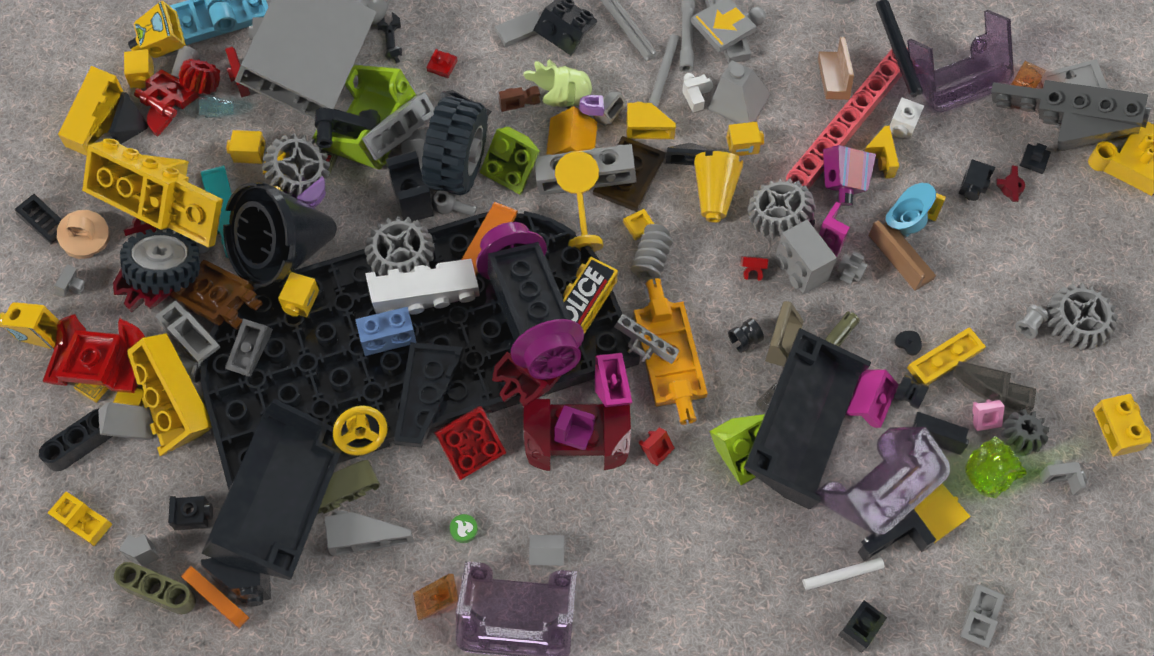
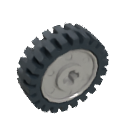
(159, 261)

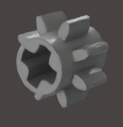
(852, 267)

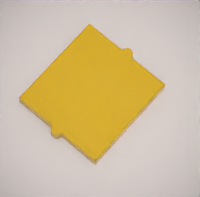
(941, 512)

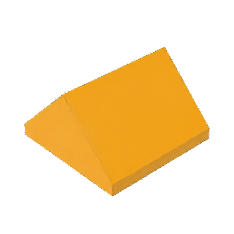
(571, 132)

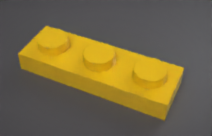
(946, 356)

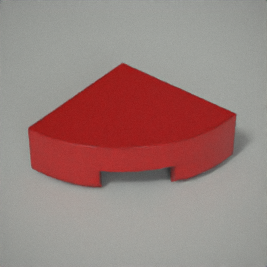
(157, 121)

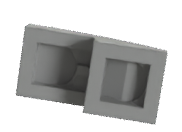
(982, 616)

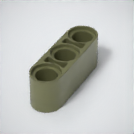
(349, 485)
(144, 582)

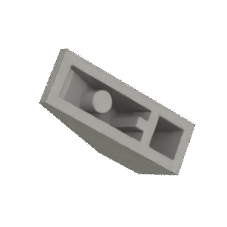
(357, 532)

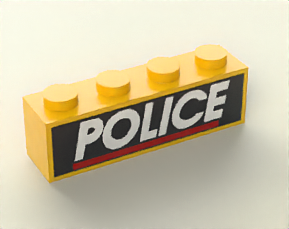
(589, 291)

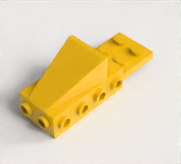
(151, 190)

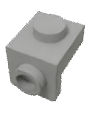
(1071, 472)

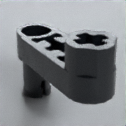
(342, 123)

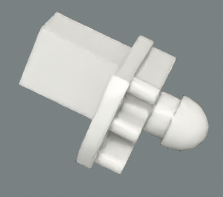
(694, 88)

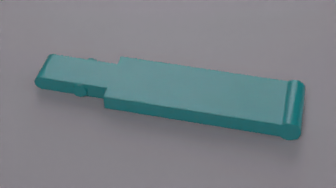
(217, 183)

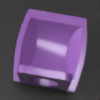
(314, 194)

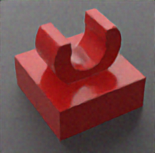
(441, 63)
(753, 263)
(657, 446)

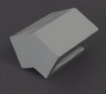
(611, 99)
(139, 550)
(546, 550)

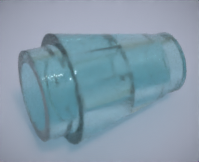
(214, 106)

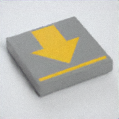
(723, 24)

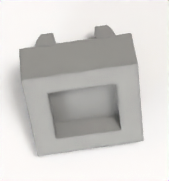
(68, 281)

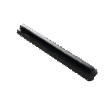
(899, 48)

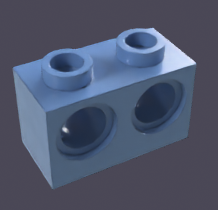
(385, 331)

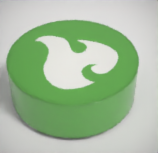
(463, 528)

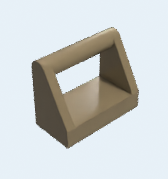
(784, 334)

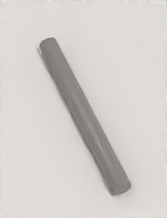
(664, 69)

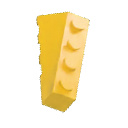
(168, 393)

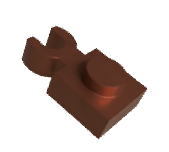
(516, 98)

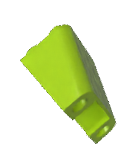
(378, 90)

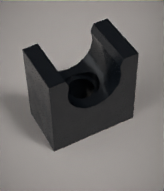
(409, 189)

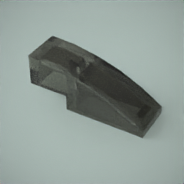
(995, 386)

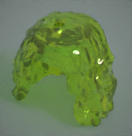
(993, 468)

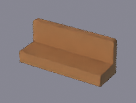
(836, 72)
(901, 255)

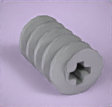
(652, 252)

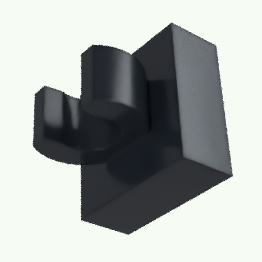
(1035, 158)

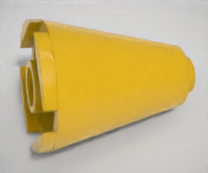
(716, 183)

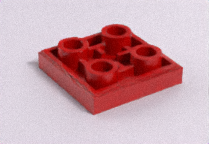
(470, 442)

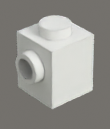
(905, 118)

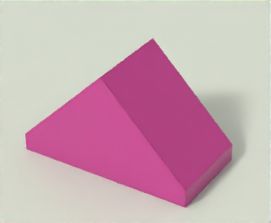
(612, 380)

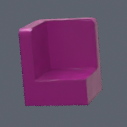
(574, 427)

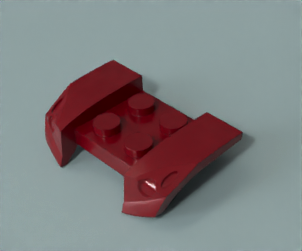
(609, 437)

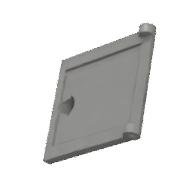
(1084, 73)

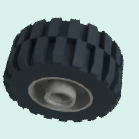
(454, 145)

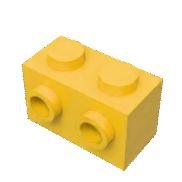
(1122, 425)

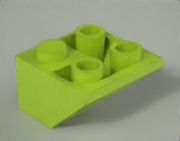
(510, 159)
(734, 442)

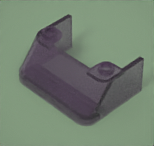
(969, 78)

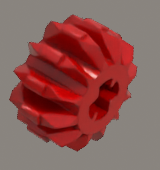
(199, 76)

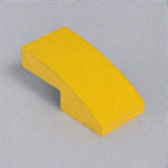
(80, 518)

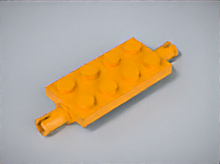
(682, 379)

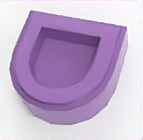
(592, 105)

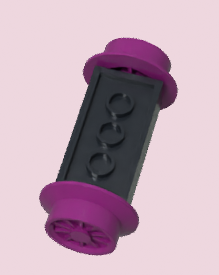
(530, 300)

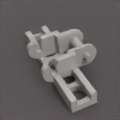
(632, 326)

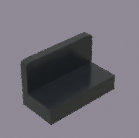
(946, 434)

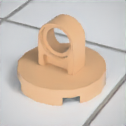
(83, 234)

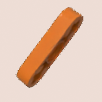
(215, 597)

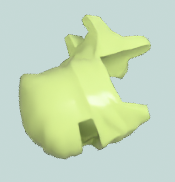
(564, 84)

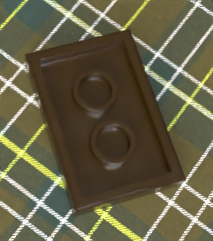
(647, 163)

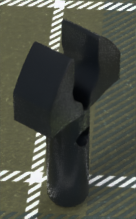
(389, 30)

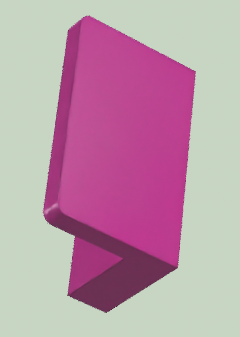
(833, 231)
(872, 396)

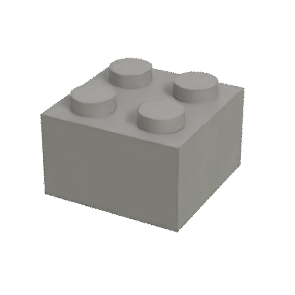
(805, 257)

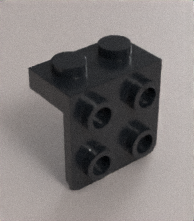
(564, 24)

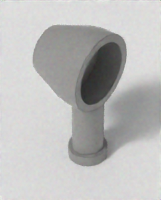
(451, 204)

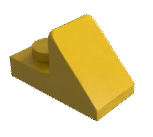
(885, 152)

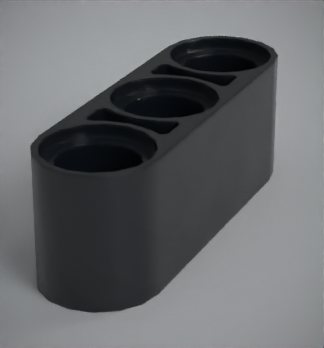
(65, 442)

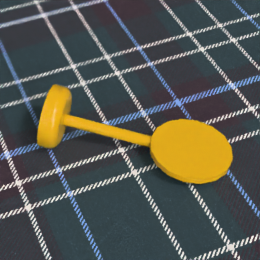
(578, 174)

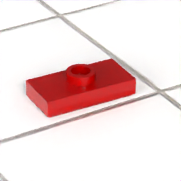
(233, 70)

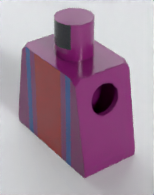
(847, 171)

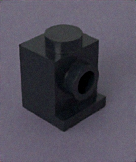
(976, 180)
(198, 519)

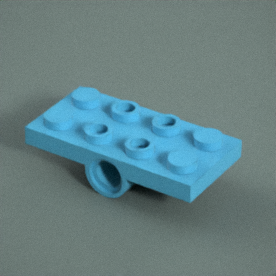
(216, 17)

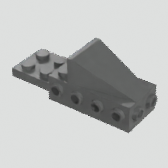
(1085, 111)

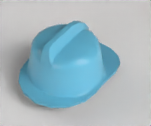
(911, 209)

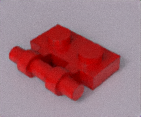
(170, 89)

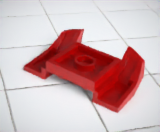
(93, 356)

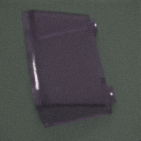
(905, 477)
(515, 615)

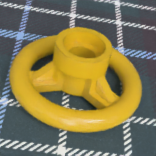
(356, 418)

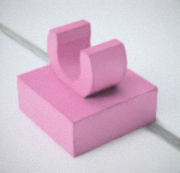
(988, 415)

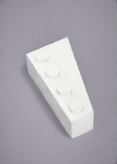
(423, 287)

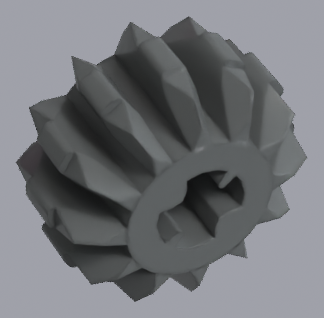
(1020, 438)

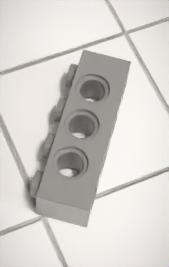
(618, 172)

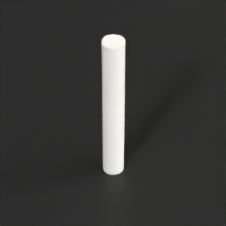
(844, 573)

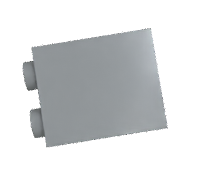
(305, 51)

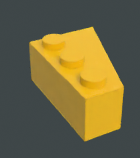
(91, 110)

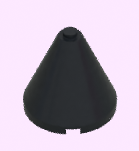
(272, 233)

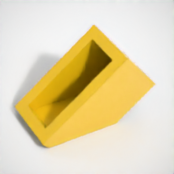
(648, 122)

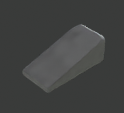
(248, 347)

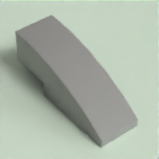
(187, 332)

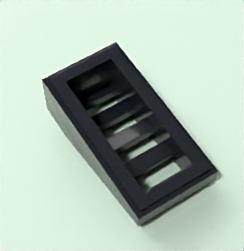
(30, 205)

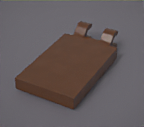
(217, 295)

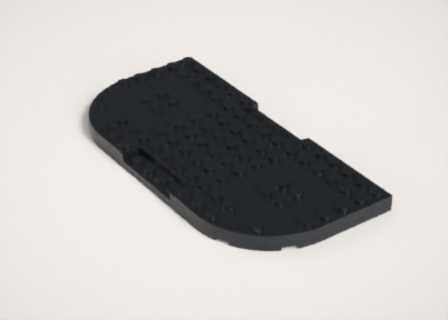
(321, 364)

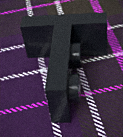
(909, 525)

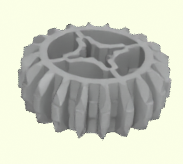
(298, 147)
(775, 207)
(398, 240)
(1093, 328)

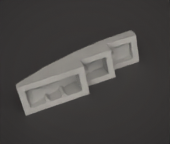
(398, 125)

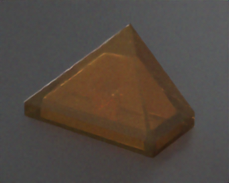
(1029, 75)
(436, 596)

